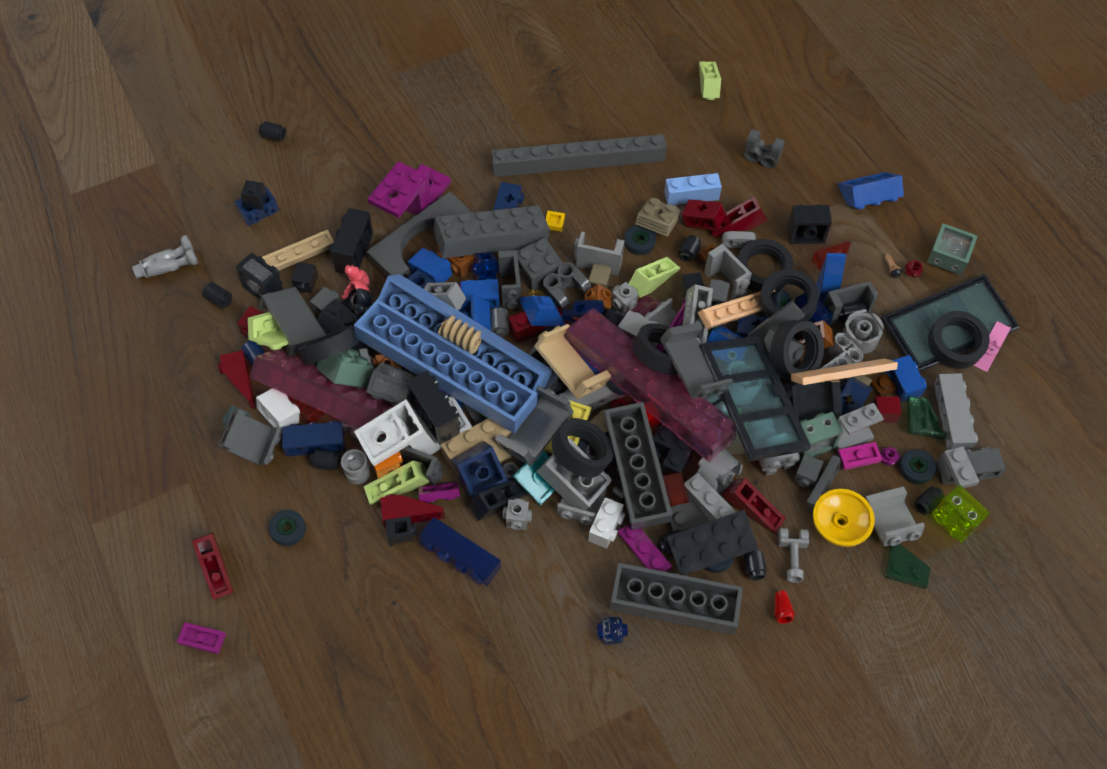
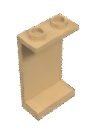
(568, 363)

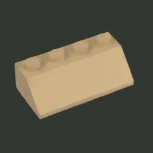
(484, 431)

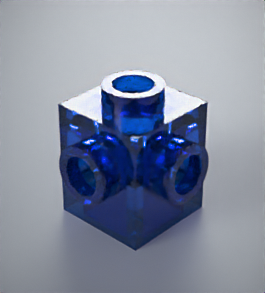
(485, 266)

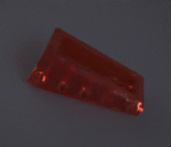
(819, 256)
(313, 417)

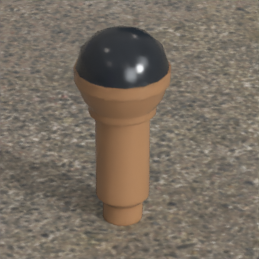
(894, 270)

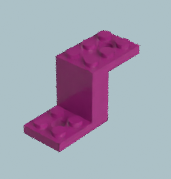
(409, 189)

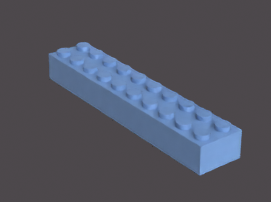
(432, 312)
(454, 368)

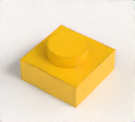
(555, 220)

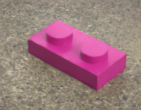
(859, 456)

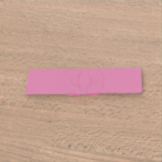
(997, 338)

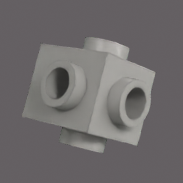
(624, 297)
(517, 514)

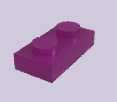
(439, 491)
(201, 638)

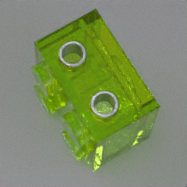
(960, 513)

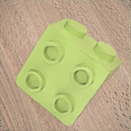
(265, 331)

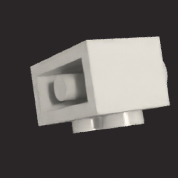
(277, 409)
(606, 522)

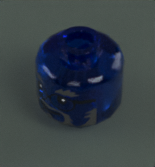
(611, 630)

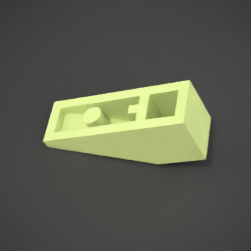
(709, 80)
(651, 276)
(397, 482)

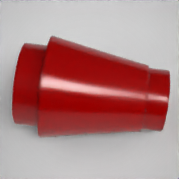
(783, 608)

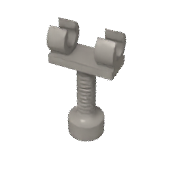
(794, 574)

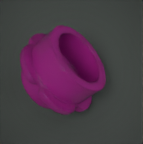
(889, 460)

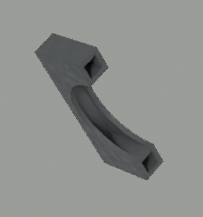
(388, 253)

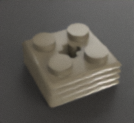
(658, 216)

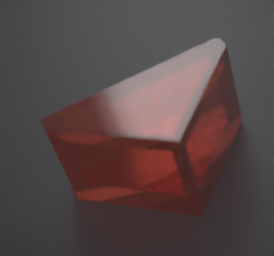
(675, 489)

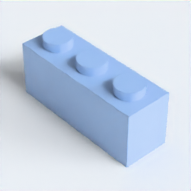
(697, 187)

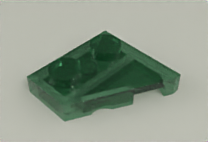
(922, 419)
(906, 567)

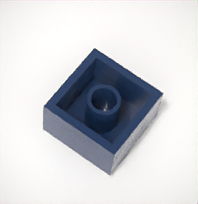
(478, 469)

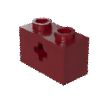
(703, 214)

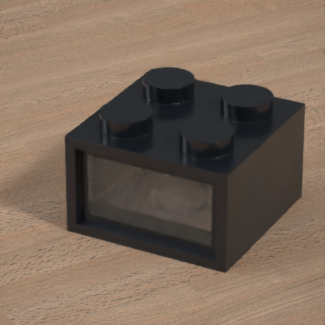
(258, 276)

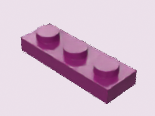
(644, 549)

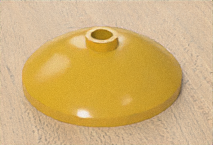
(845, 507)

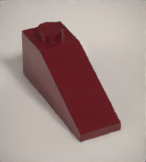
(742, 218)
(522, 329)
(236, 372)
(401, 506)
(757, 507)
(212, 565)

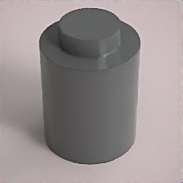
(499, 321)

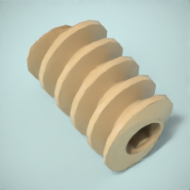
(460, 335)

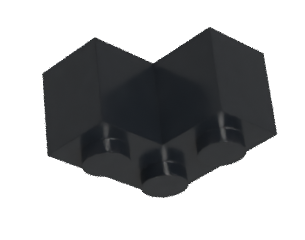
(674, 449)

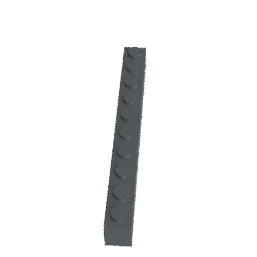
(578, 155)

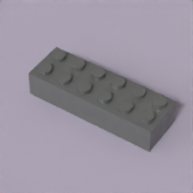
(489, 231)
(637, 466)
(676, 598)

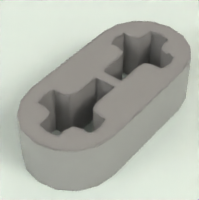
(737, 239)

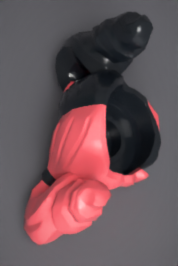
(357, 293)

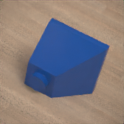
(541, 311)

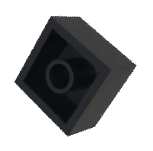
(809, 224)

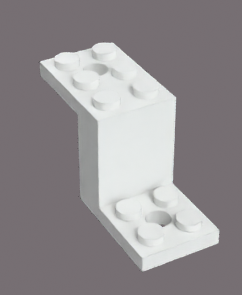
(402, 428)

